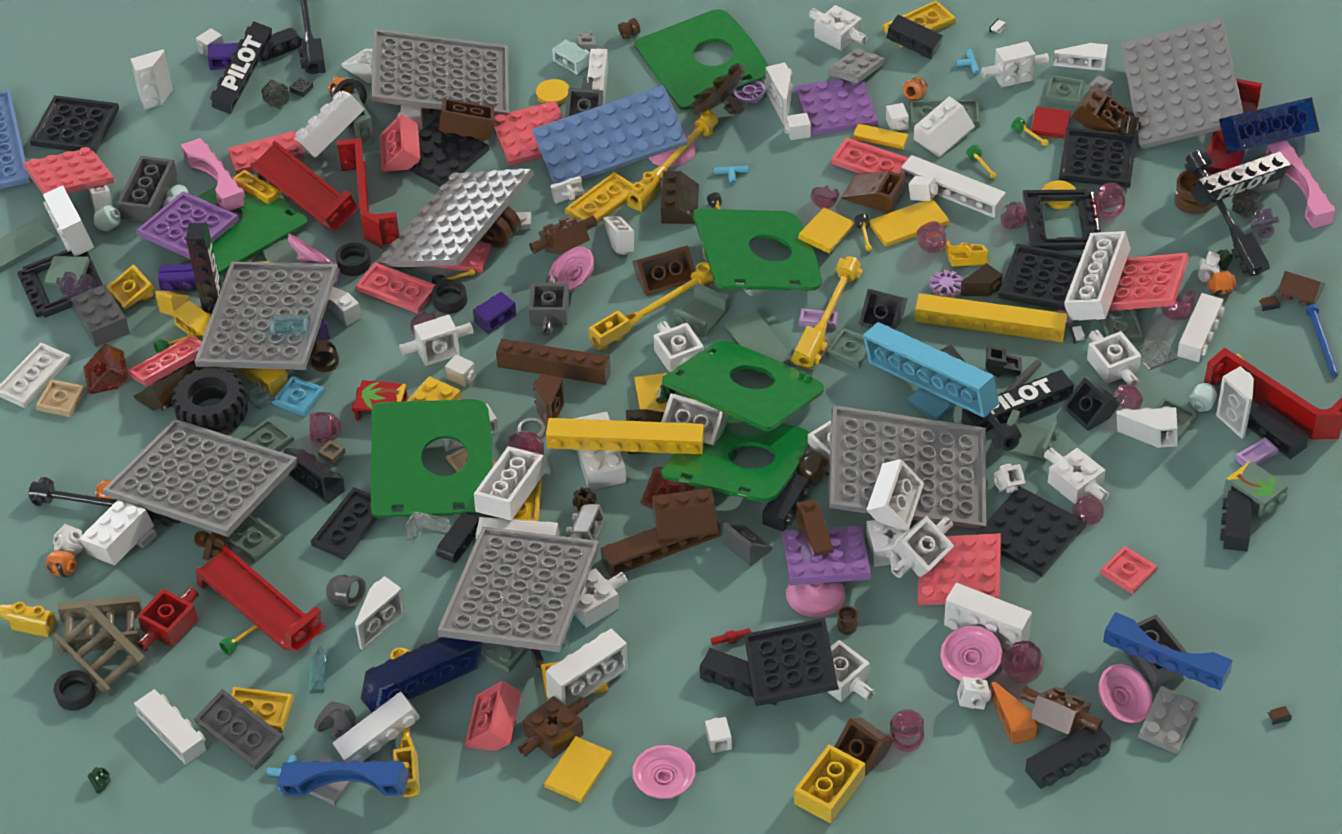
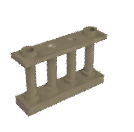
(110, 608)
(107, 629)

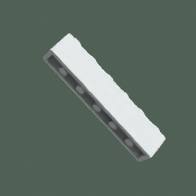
(957, 186)

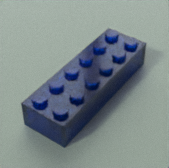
(1269, 125)
(420, 670)

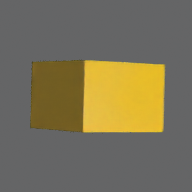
(170, 301)

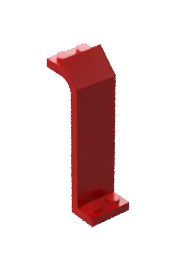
(1250, 96)
(304, 187)
(377, 228)
(1314, 421)
(259, 601)

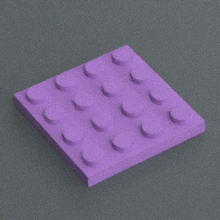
(836, 105)
(171, 223)
(846, 562)

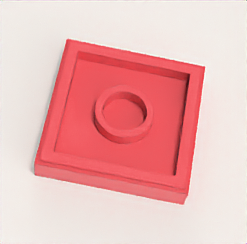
(1128, 570)

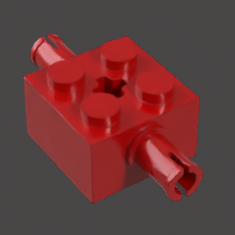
(167, 618)

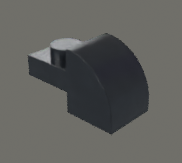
(999, 362)

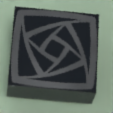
(301, 86)

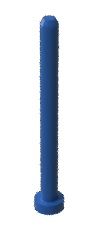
(1312, 311)

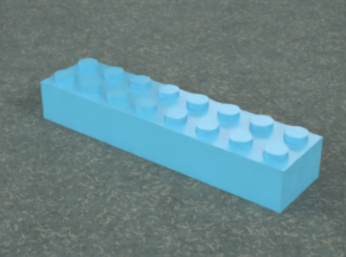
(931, 369)

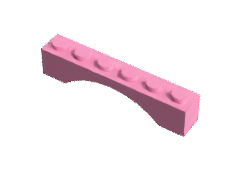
(200, 157)
(1318, 209)

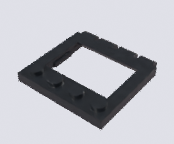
(1035, 220)
(36, 292)

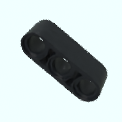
(282, 43)
(458, 538)

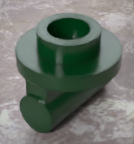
(1225, 259)
(664, 393)
(99, 778)

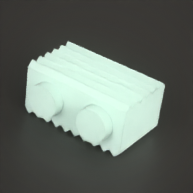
(571, 56)

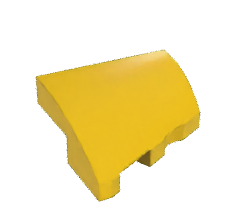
(966, 254)

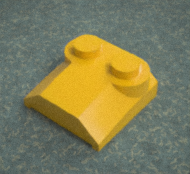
(131, 287)

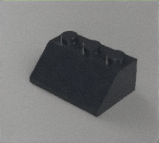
(316, 475)

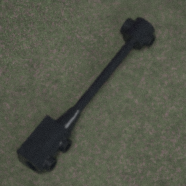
(311, 48)
(1244, 245)
(1004, 435)
(45, 492)

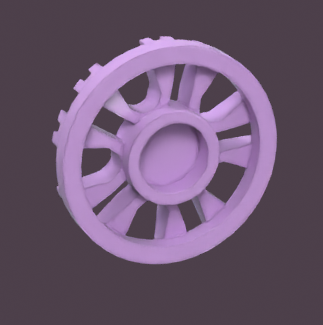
(749, 92)
(945, 284)

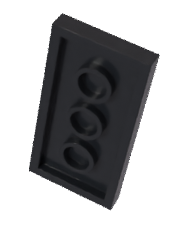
(346, 525)

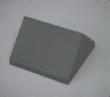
(744, 543)

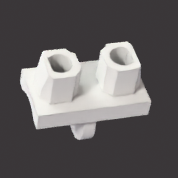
(567, 189)
(1208, 266)

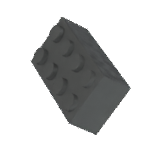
(146, 188)

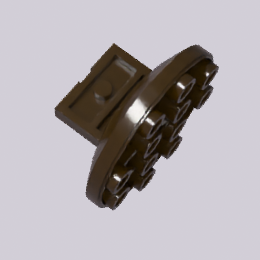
(721, 93)

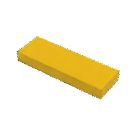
(880, 136)
(257, 187)

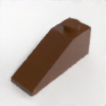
(813, 527)

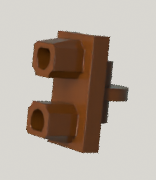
(213, 543)

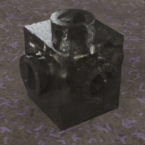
(275, 94)
(1246, 203)

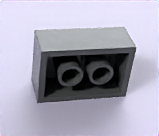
(100, 315)
(1157, 631)

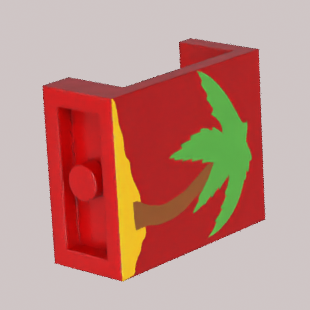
(374, 392)

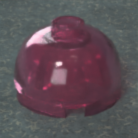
(527, 441)
(1023, 662)

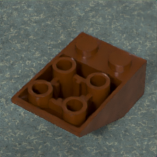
(1100, 111)
(876, 190)

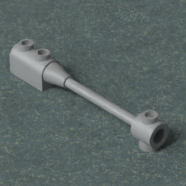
(586, 522)

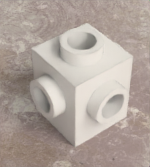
(1009, 478)
(68, 539)
(973, 693)

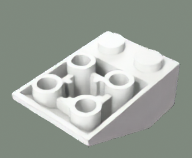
(1150, 425)

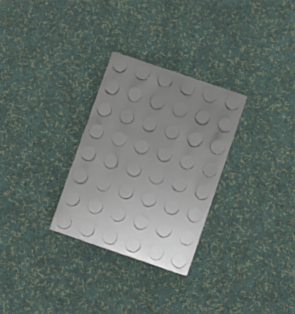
(427, 68)
(1181, 82)
(455, 218)
(242, 315)
(942, 454)
(201, 477)
(519, 589)

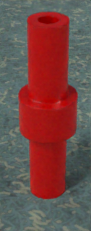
(729, 637)

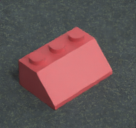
(400, 145)
(493, 717)

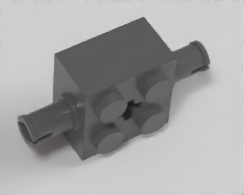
(583, 99)
(549, 304)

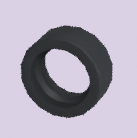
(354, 83)
(353, 249)
(448, 286)
(68, 679)

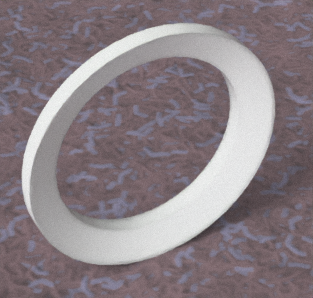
(534, 419)

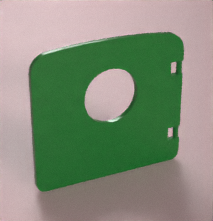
(672, 58)
(258, 230)
(726, 243)
(709, 382)
(397, 446)
(721, 475)

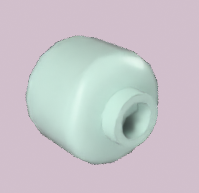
(107, 218)
(1203, 396)

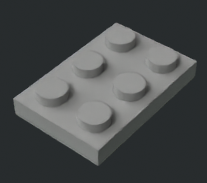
(856, 66)
(1168, 720)

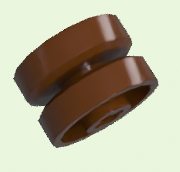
(1183, 196)
(503, 229)

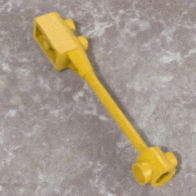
(650, 185)
(617, 325)
(813, 339)
(29, 619)
(407, 751)

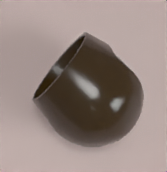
(322, 354)
(813, 466)

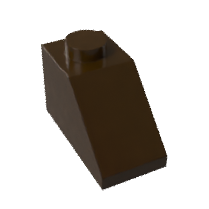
(982, 282)

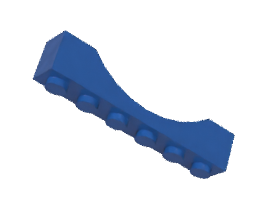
(1203, 667)
(303, 777)

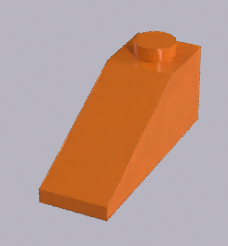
(1013, 715)

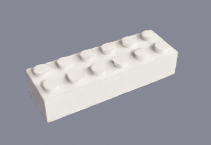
(1097, 276)

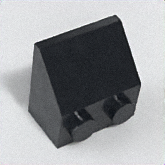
(882, 308)
(1090, 404)

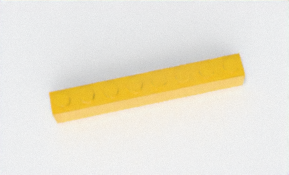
(990, 317)
(192, 318)
(625, 436)

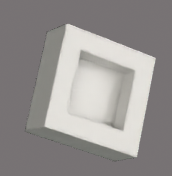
(525, 219)

